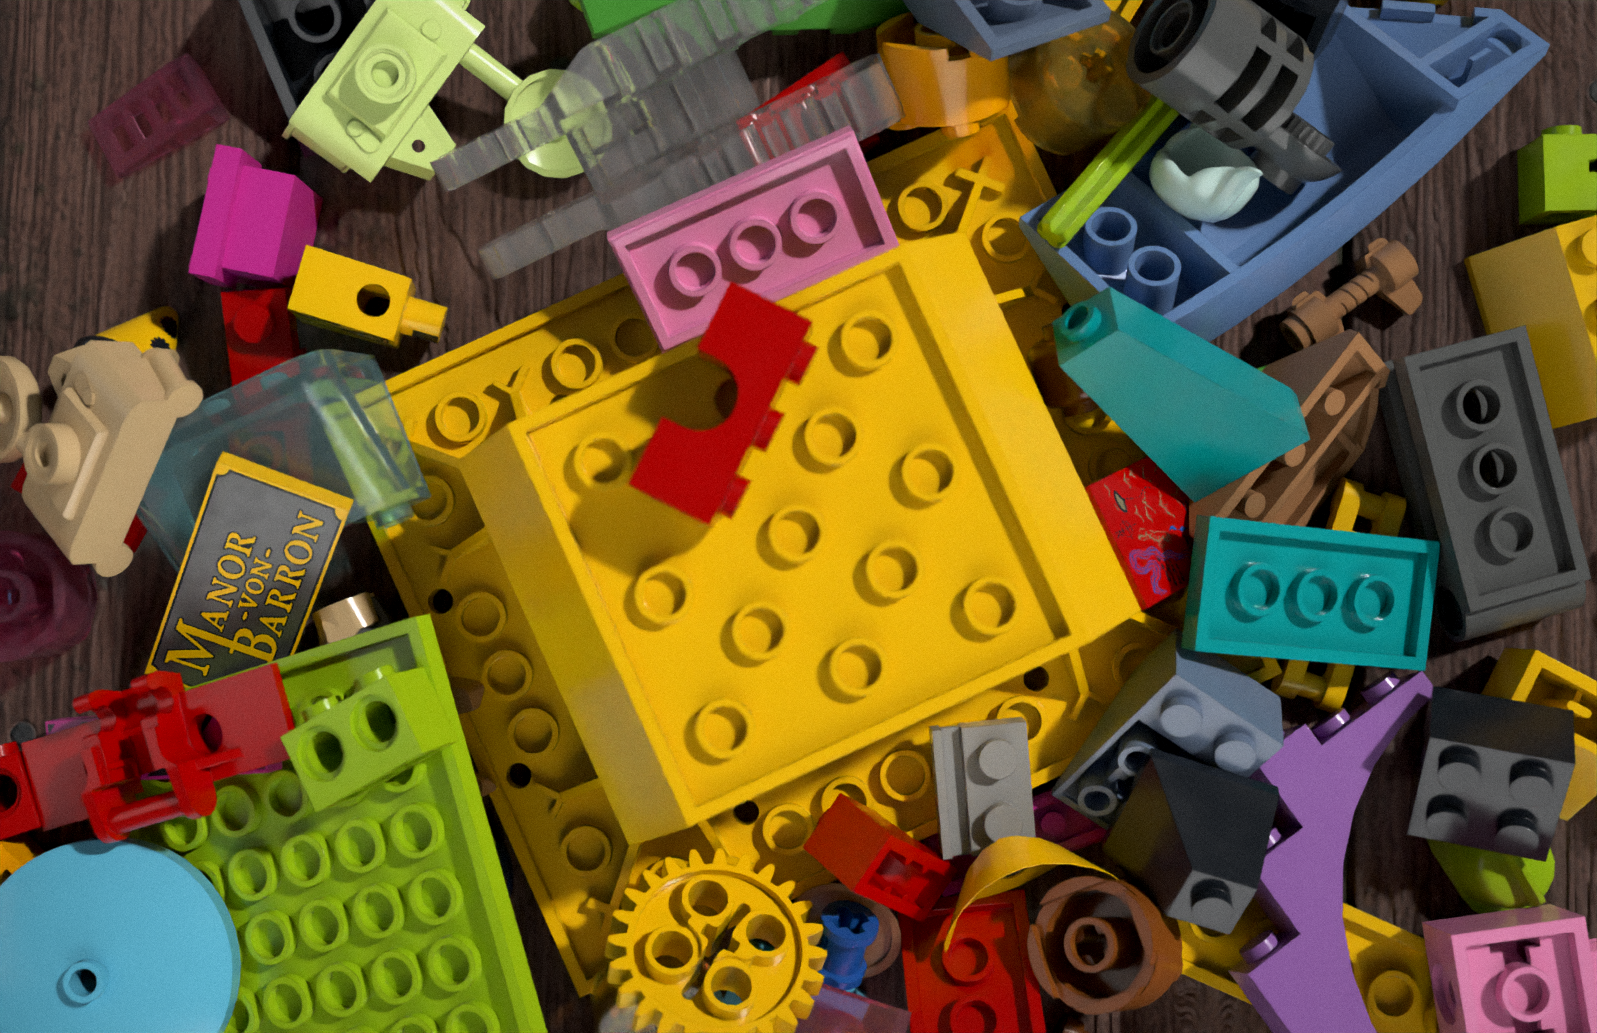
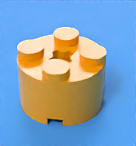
(940, 79)

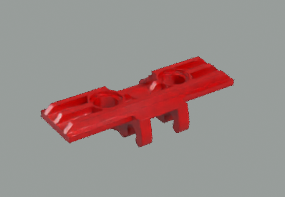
(151, 727)

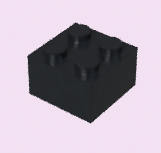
(1491, 773)

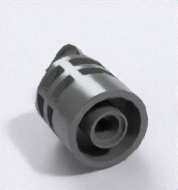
(1236, 79)

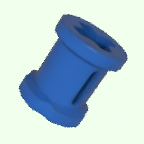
(846, 934)

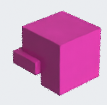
(252, 223)

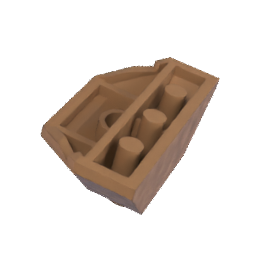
(1339, 401)

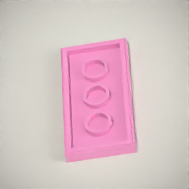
(762, 229)

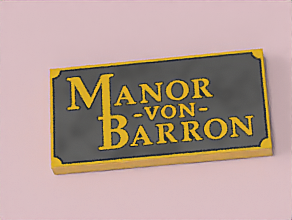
(248, 572)

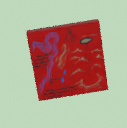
(1146, 528)

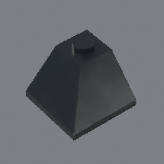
(1193, 838)

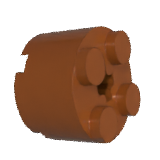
(1069, 954)

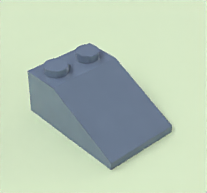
(1007, 26)

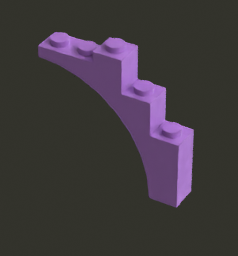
(1304, 972)

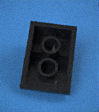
(300, 41)

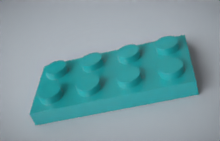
(1309, 594)

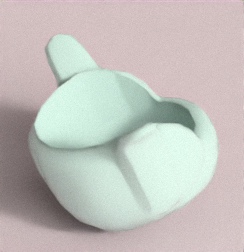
(1203, 176)

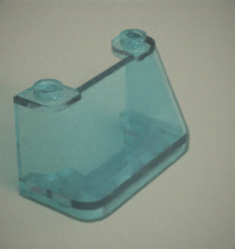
(309, 418)

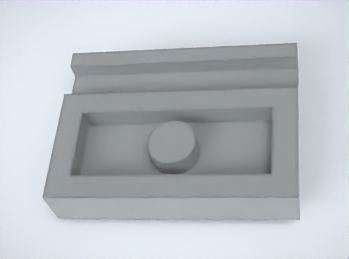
(981, 784)

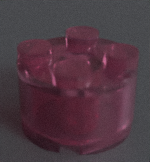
(54, 598)

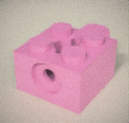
(1513, 972)

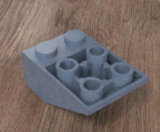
(1178, 705)

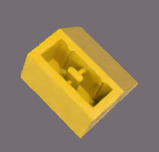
(1541, 680)

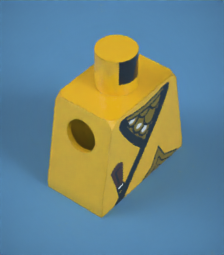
(335, 293)

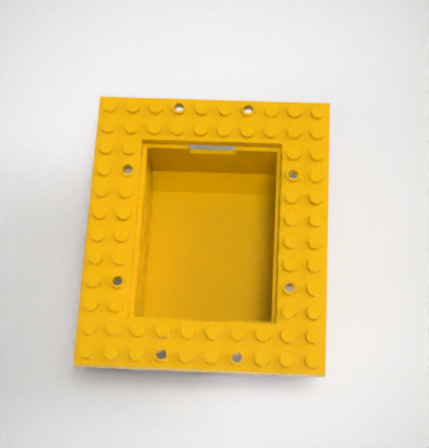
(879, 580)

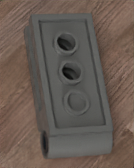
(1485, 483)

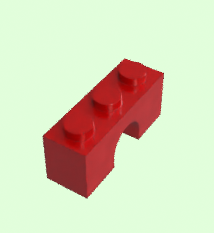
(761, 351)

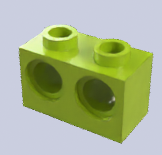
(369, 740)

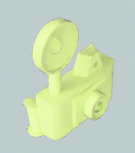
(388, 72)

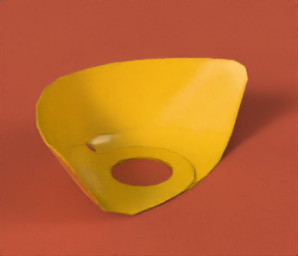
(1007, 856)

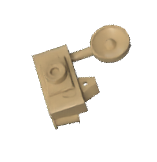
(98, 444)

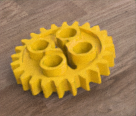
(661, 922)

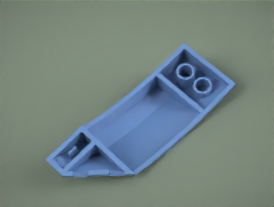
(1394, 101)

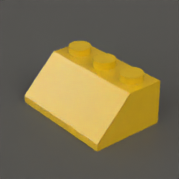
(1552, 290)

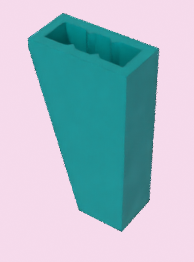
(1177, 394)

